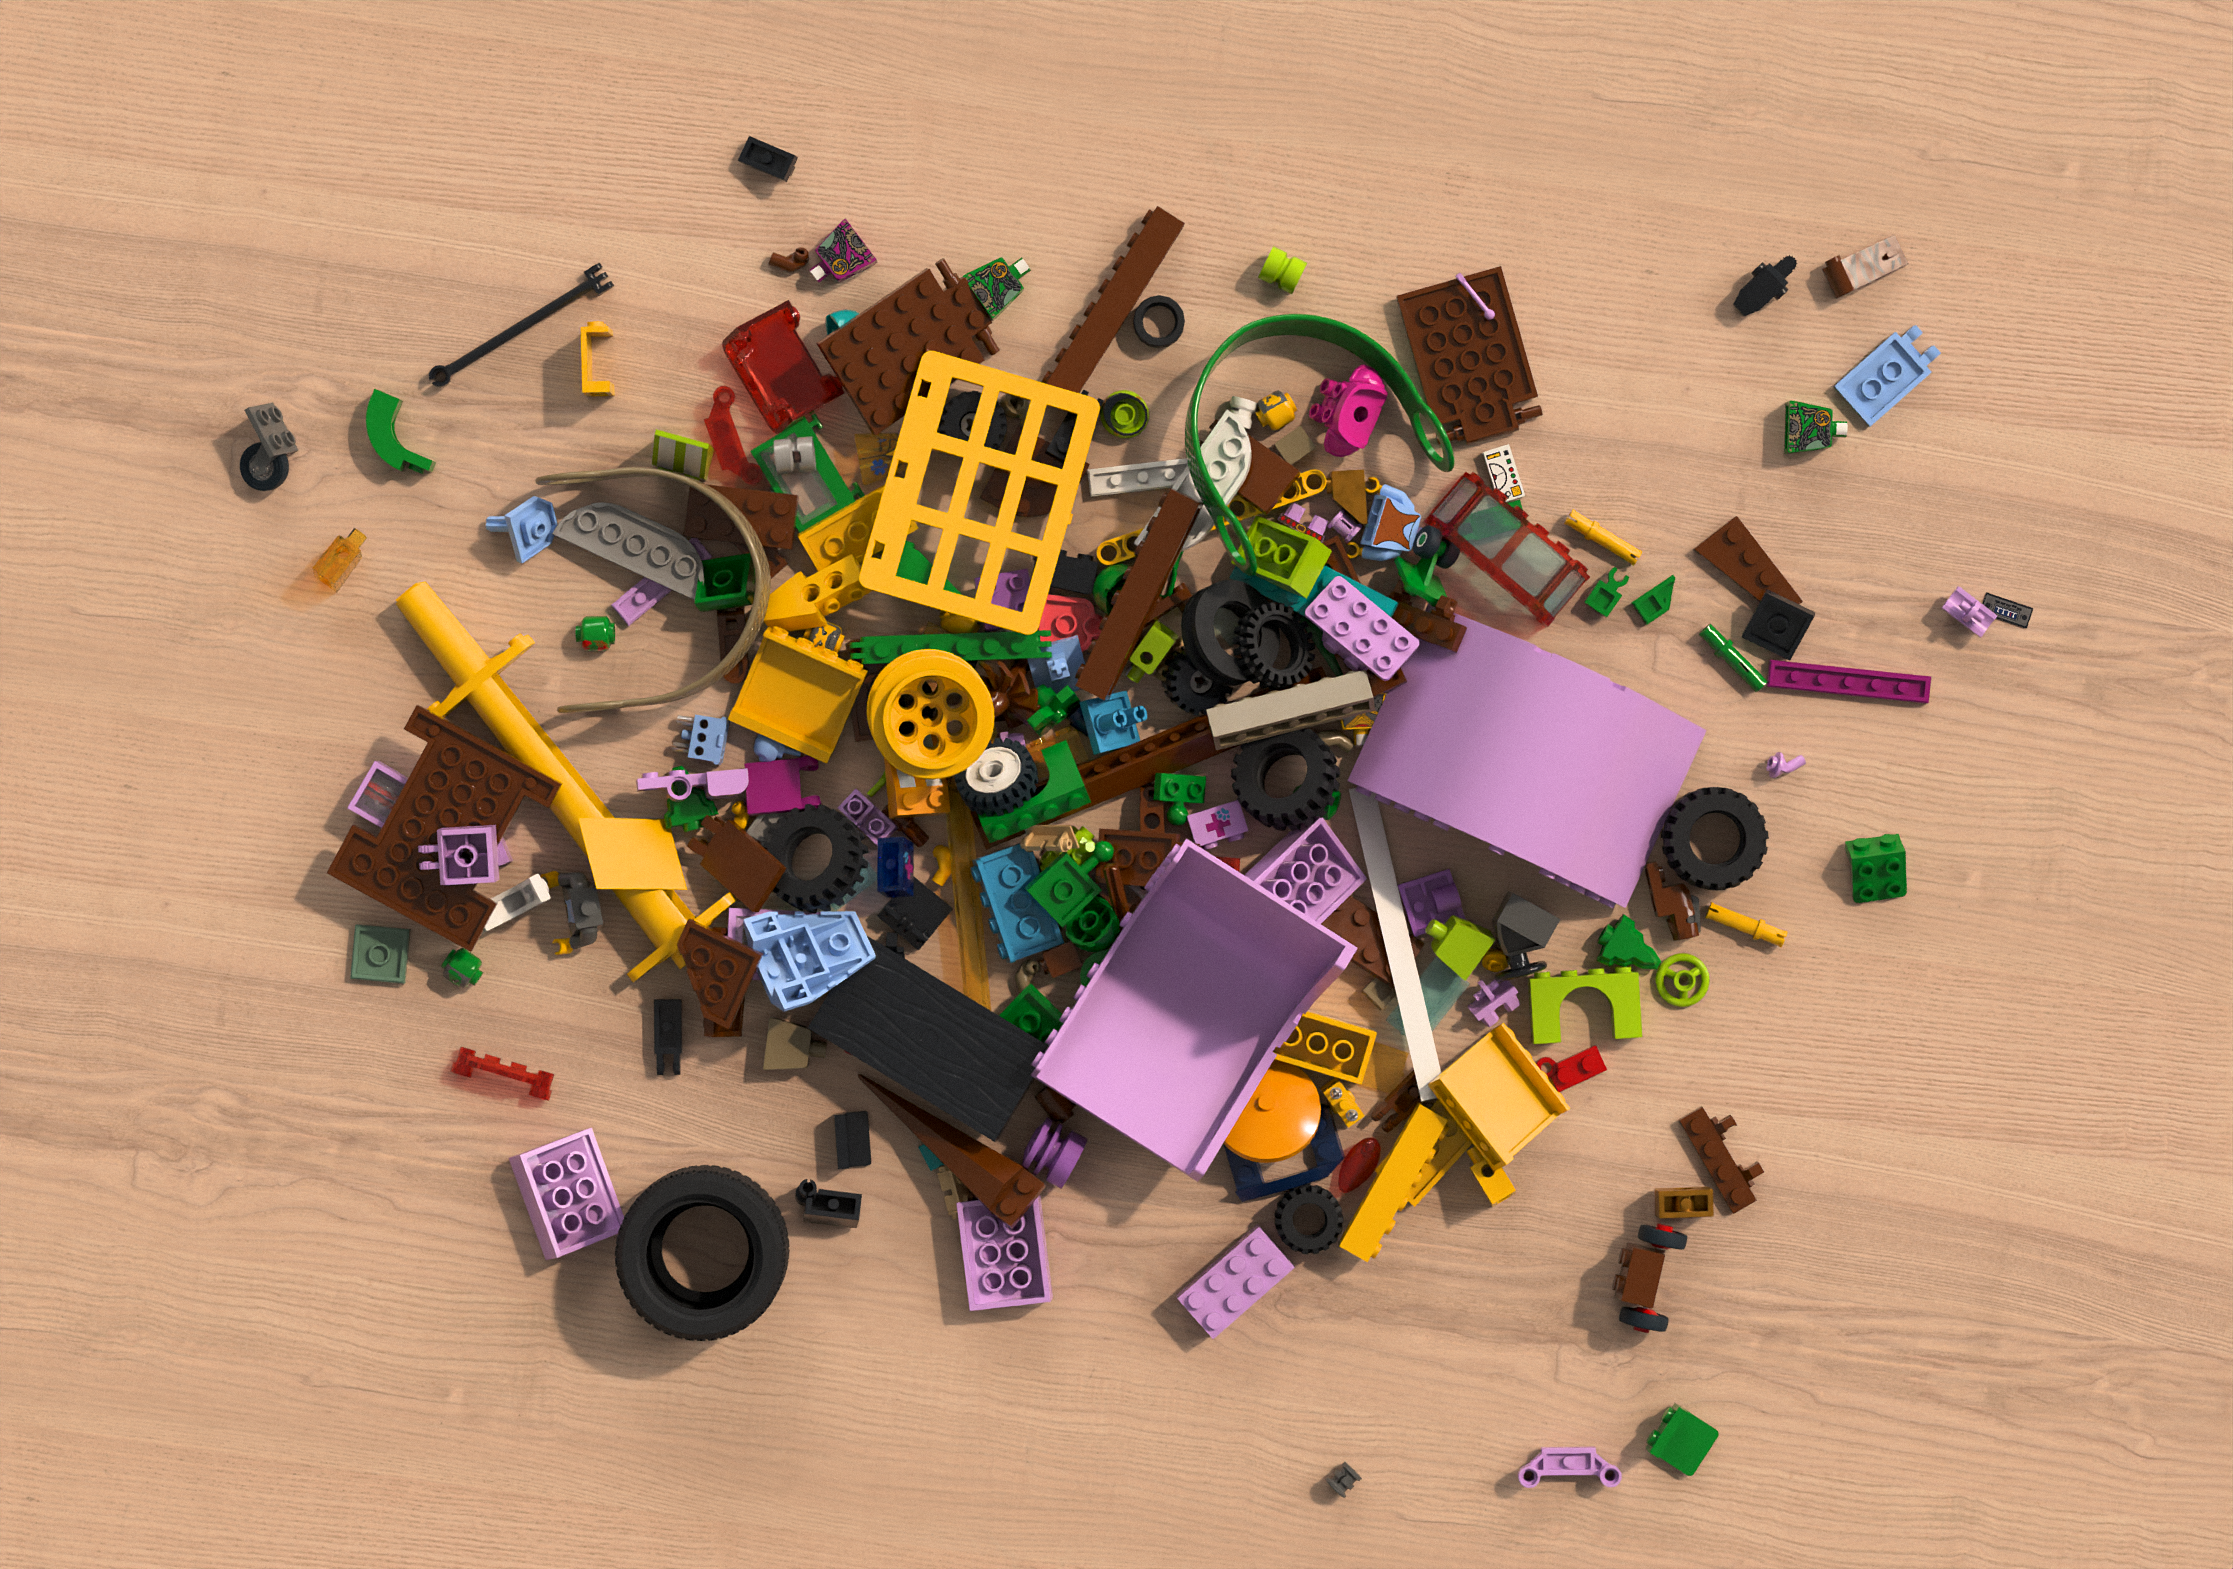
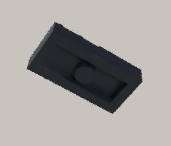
(768, 159)

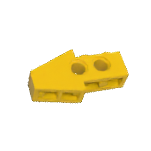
(806, 601)

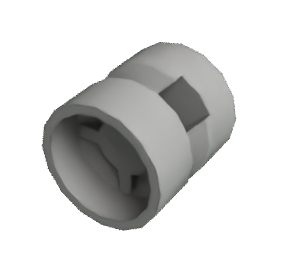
(785, 456)

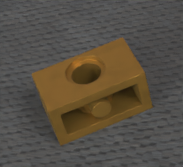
(1684, 1202)

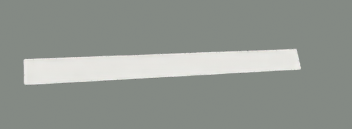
(1396, 941)

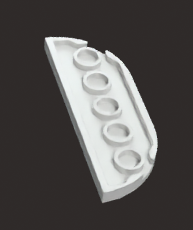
(1227, 462)

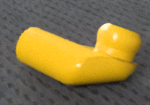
(741, 814)

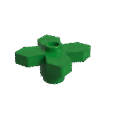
(1052, 708)

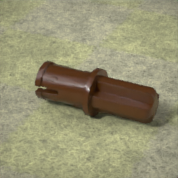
(909, 828)

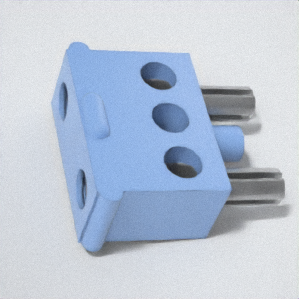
(715, 741)

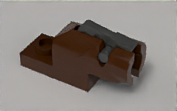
(1673, 902)

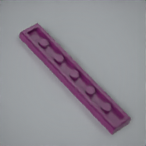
(1848, 681)

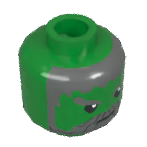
(462, 968)

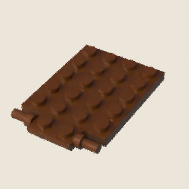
(883, 345)
(1468, 363)

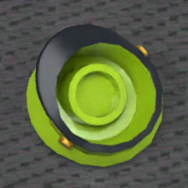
(1124, 414)

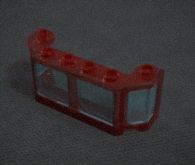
(1508, 547)

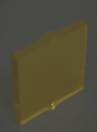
(1384, 1067)

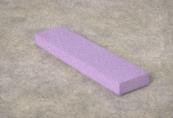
(648, 593)

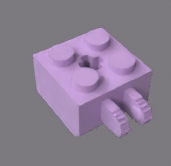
(456, 868)

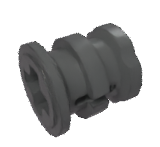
(1343, 1479)

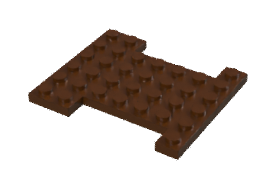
(452, 785)

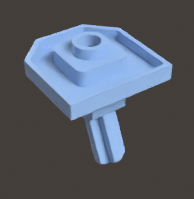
(528, 526)
(1059, 669)

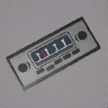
(2008, 610)

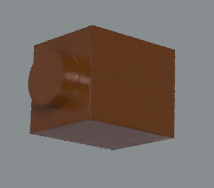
(1060, 959)

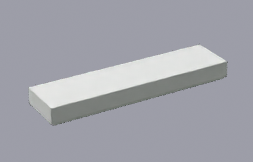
(1135, 477)

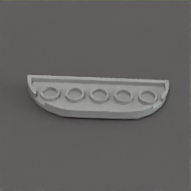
(635, 545)

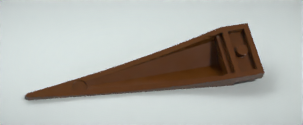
(990, 1176)

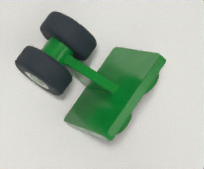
(1433, 551)

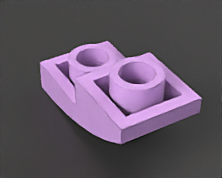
(867, 816)

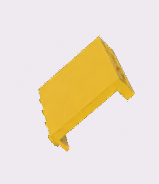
(798, 694)
(1498, 1096)

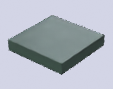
(380, 953)

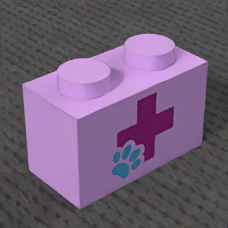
(1217, 823)

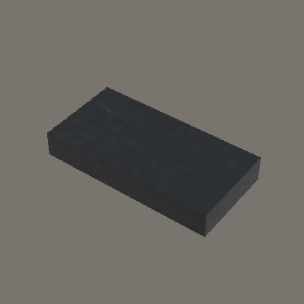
(931, 1040)

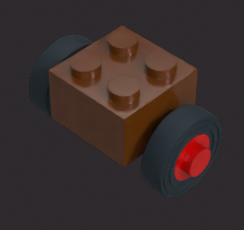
(1641, 1276)

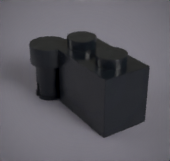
(1073, 573)
(828, 1206)

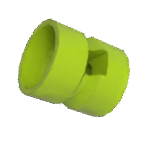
(1282, 270)

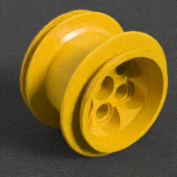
(953, 750)

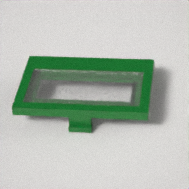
(819, 491)

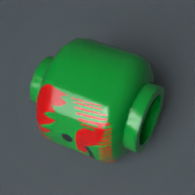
(595, 633)

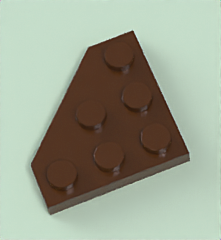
(717, 970)

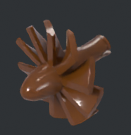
(1011, 693)

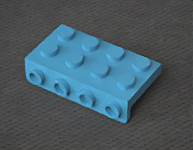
(1015, 914)

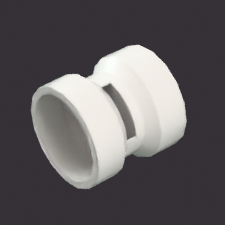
(1243, 410)

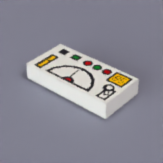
(1504, 472)

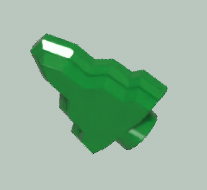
(690, 811)
(1626, 946)

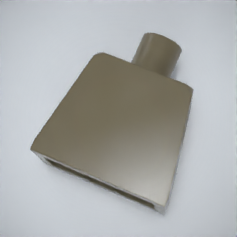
(790, 1045)

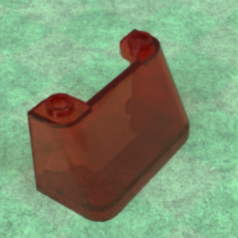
(779, 368)

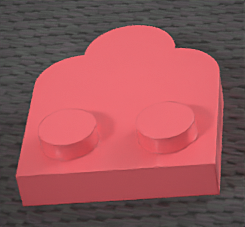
(1068, 618)

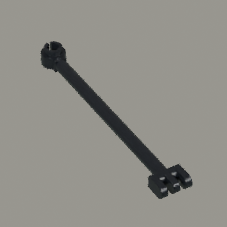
(592, 283)

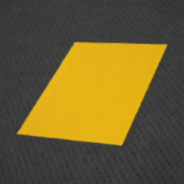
(632, 854)

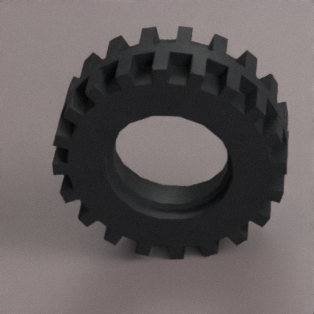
(843, 866)

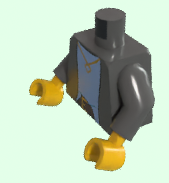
(581, 908)

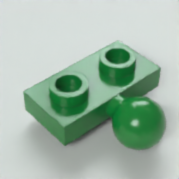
(1179, 789)

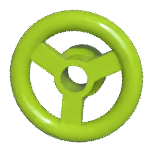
(1683, 1000)

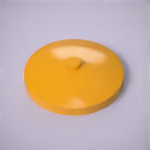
(1278, 1116)

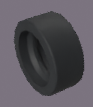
(1159, 301)

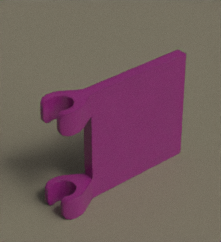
(777, 786)

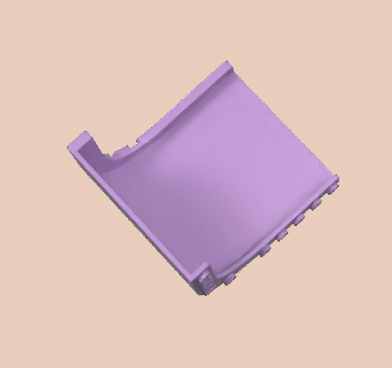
(1530, 758)
(1189, 1008)

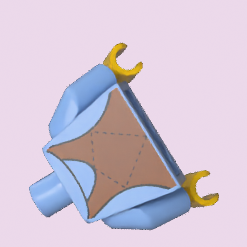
(1389, 526)

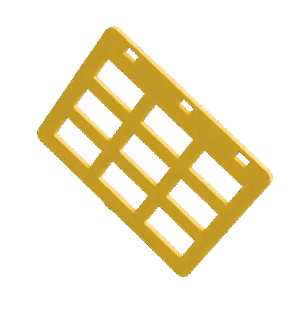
(900, 495)

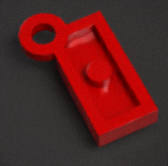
(1574, 1068)

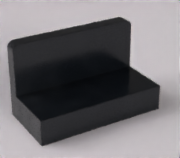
(852, 1139)

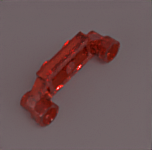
(726, 438)
(468, 1061)

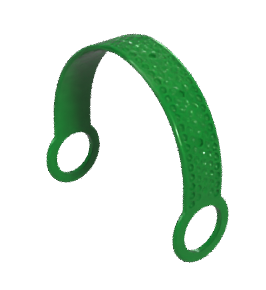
(1322, 329)

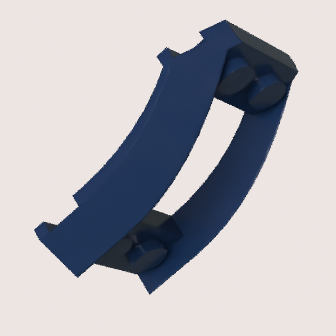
(1327, 1152)

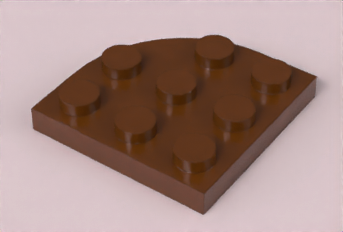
(1036, 495)

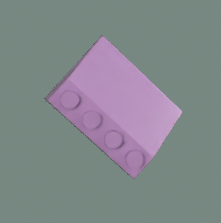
(1309, 870)
(568, 1193)
(1004, 1263)

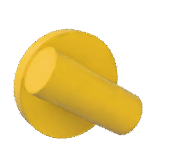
(1494, 960)

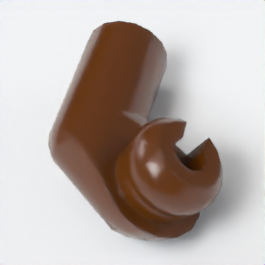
(792, 262)

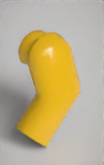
(943, 858)

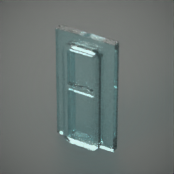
(1440, 991)

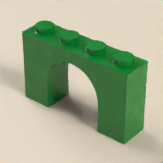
(1062, 794)

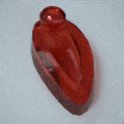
(1359, 1164)

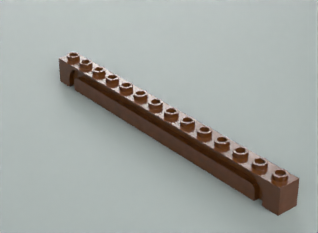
(1140, 761)

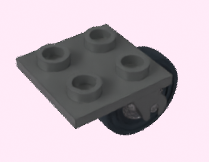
(266, 462)

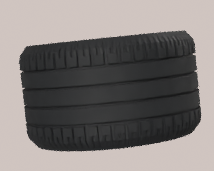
(667, 1302)

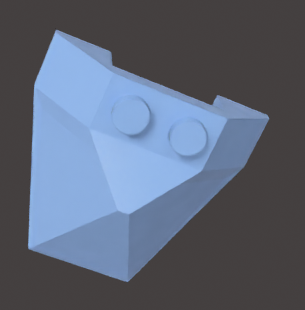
(806, 953)

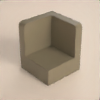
(1295, 445)

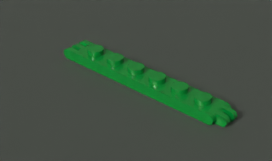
(964, 645)

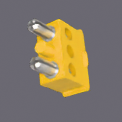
(1342, 1102)

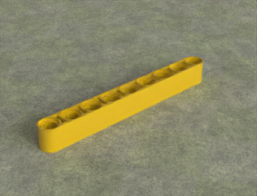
(1301, 489)

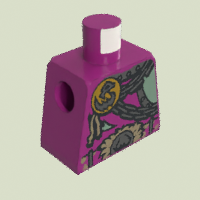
(842, 254)

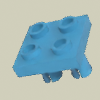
(1112, 722)

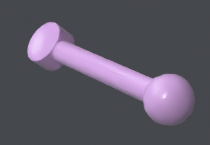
(1488, 313)

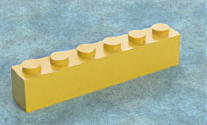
(1393, 1181)

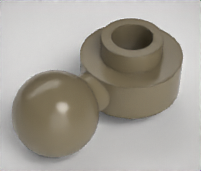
(1018, 410)

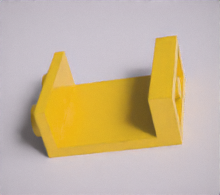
(590, 387)

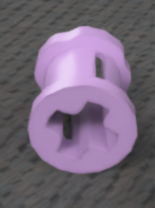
(1344, 526)

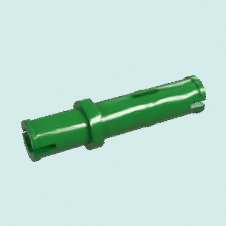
(1725, 650)

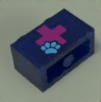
(895, 867)

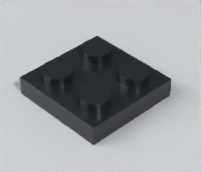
(1778, 624)

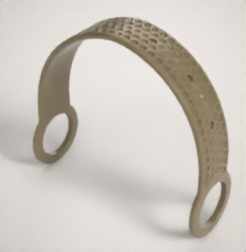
(762, 584)

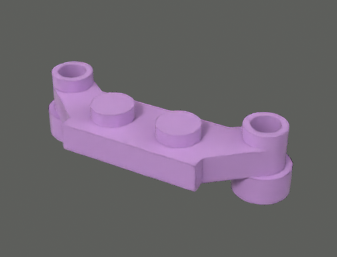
(1568, 1462)

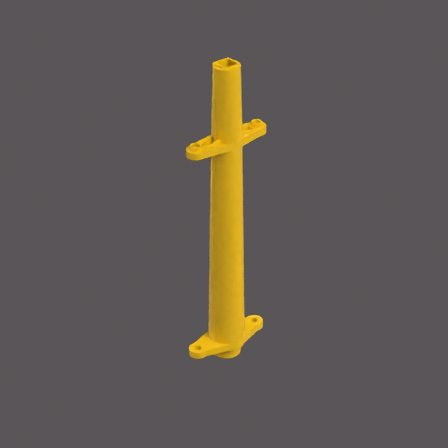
(477, 679)

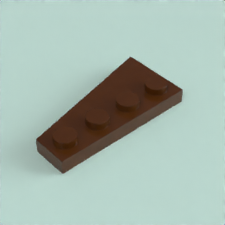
(1744, 561)

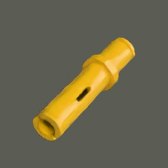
(1601, 536)
(1740, 922)

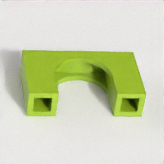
(1548, 992)

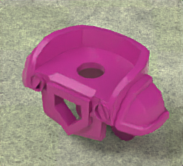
(1348, 430)

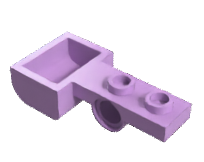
(716, 783)

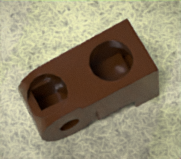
(1150, 811)

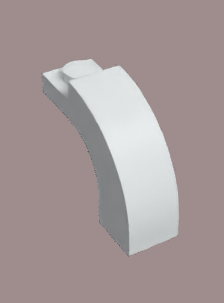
(518, 900)

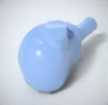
(770, 749)

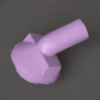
(1777, 764)

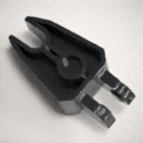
(1767, 283)

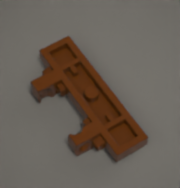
(1432, 627)
(1729, 1178)

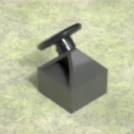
(1521, 929)

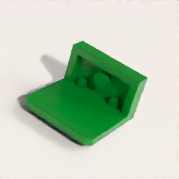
(1877, 868)
(1681, 1439)

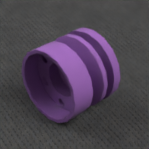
(1053, 1152)

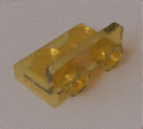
(1073, 741)

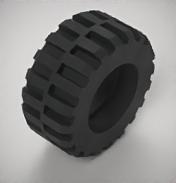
(1307, 800)
(1751, 846)

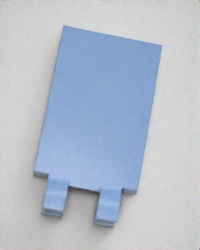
(1886, 375)

